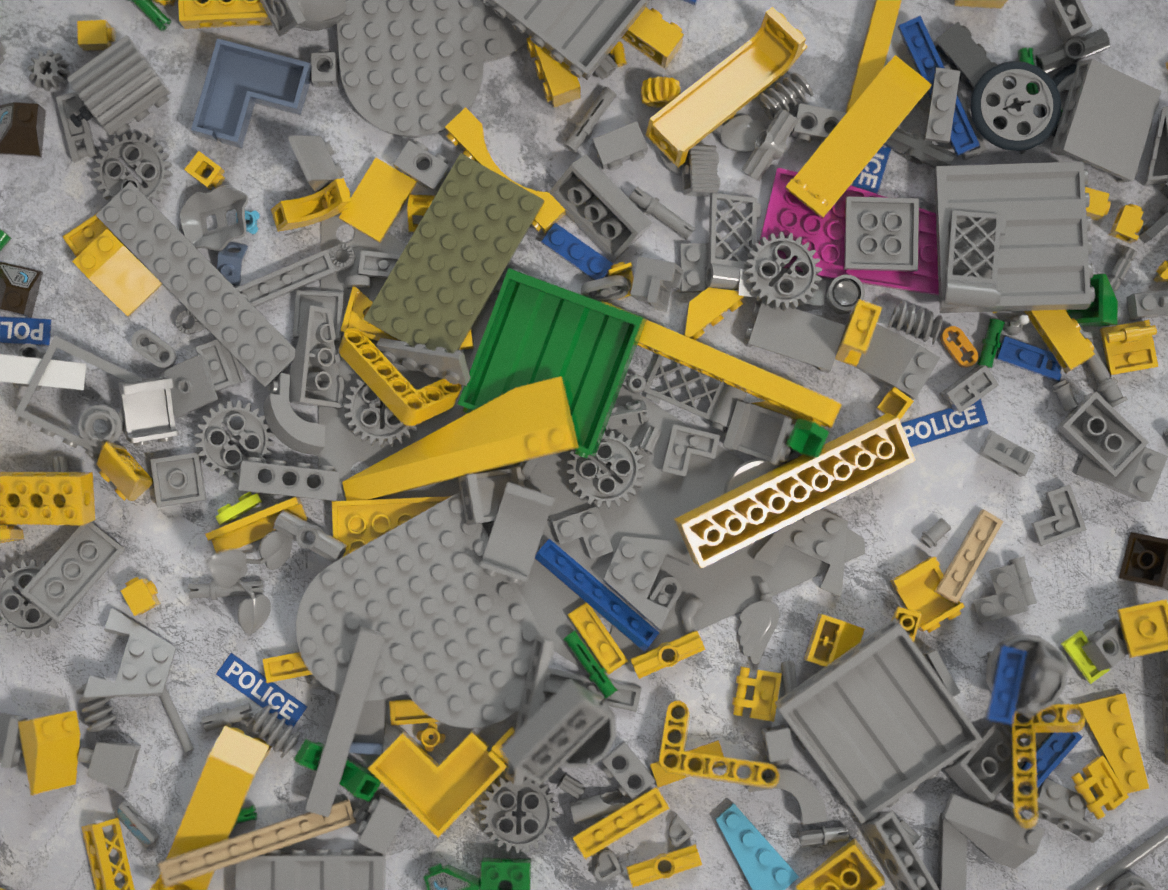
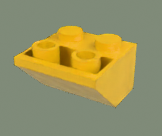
(831, 640)

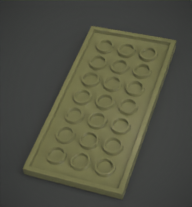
(454, 258)

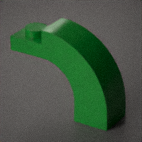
(355, 777)

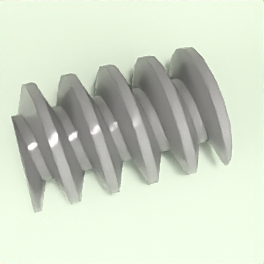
(785, 94)
(916, 321)
(98, 712)
(274, 730)

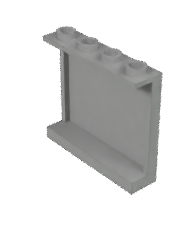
(1106, 119)

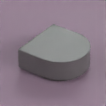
(358, 281)

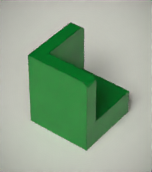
(807, 438)

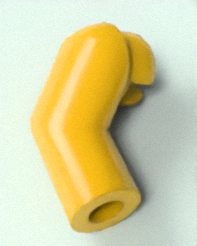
(619, 54)

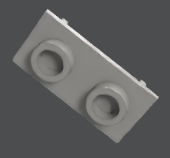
(634, 413)

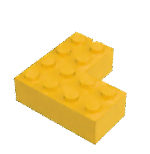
(437, 791)

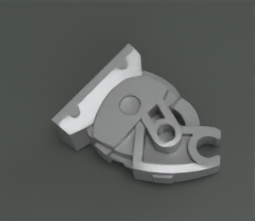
(1044, 678)

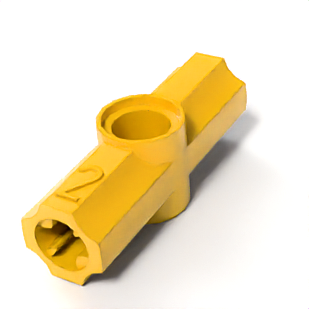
(652, 660)
(680, 860)

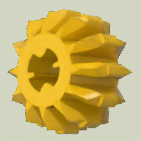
(659, 91)

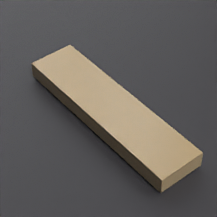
(968, 556)

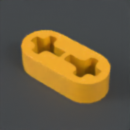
(954, 350)

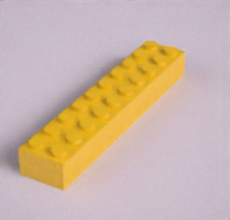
(794, 490)

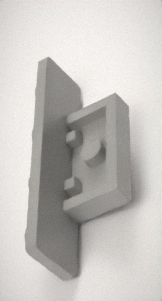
(1063, 809)

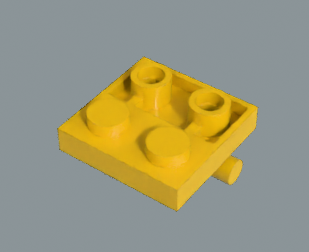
(1129, 347)

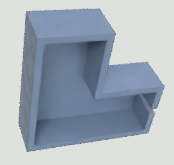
(237, 81)

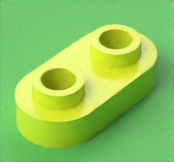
(247, 502)

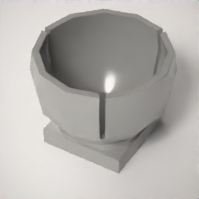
(304, 14)
(1028, 643)
(599, 743)

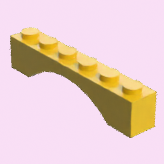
(469, 134)

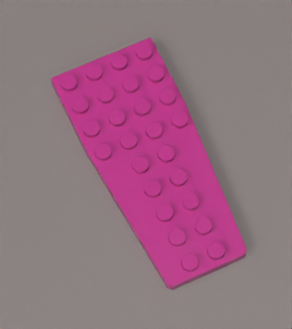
(827, 237)

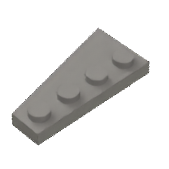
(431, 362)

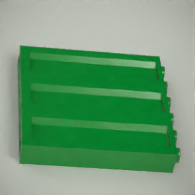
(550, 334)

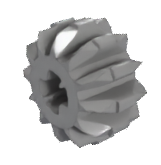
(51, 61)

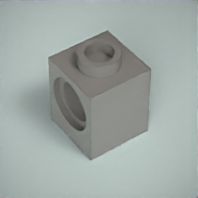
(328, 78)

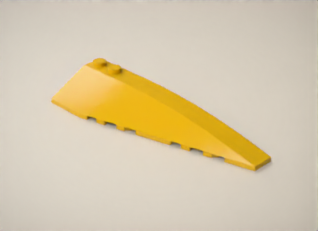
(503, 432)

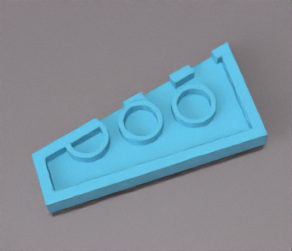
(755, 855)

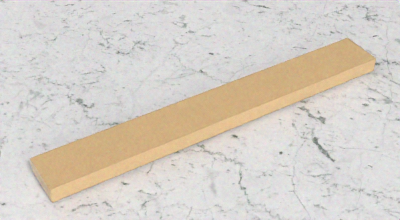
(254, 843)

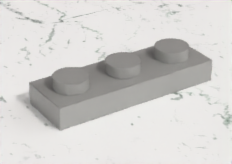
(942, 105)

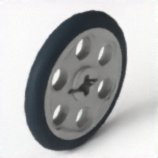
(1039, 128)

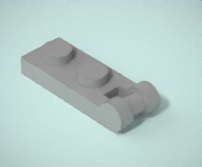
(68, 105)

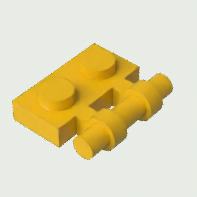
(764, 694)
(1105, 784)

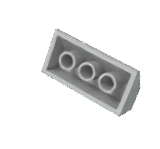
(599, 207)
(554, 732)

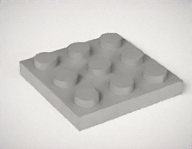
(881, 234)

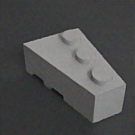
(1158, 164)

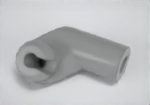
(688, 611)

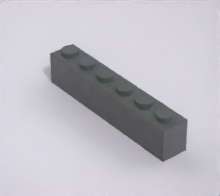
(970, 59)

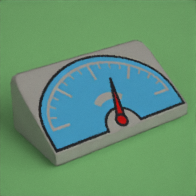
(136, 824)

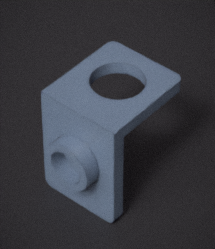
(231, 263)

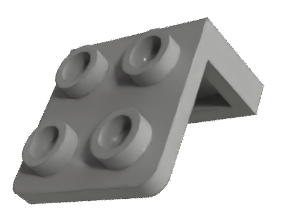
(10, 740)

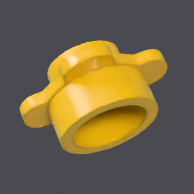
(423, 736)

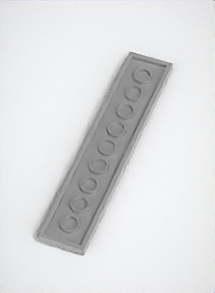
(197, 284)

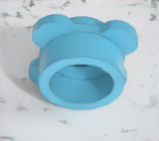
(252, 225)

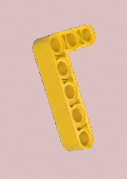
(390, 385)
(1028, 753)
(708, 761)

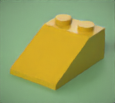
(117, 272)
(123, 471)
(50, 751)
(845, 870)

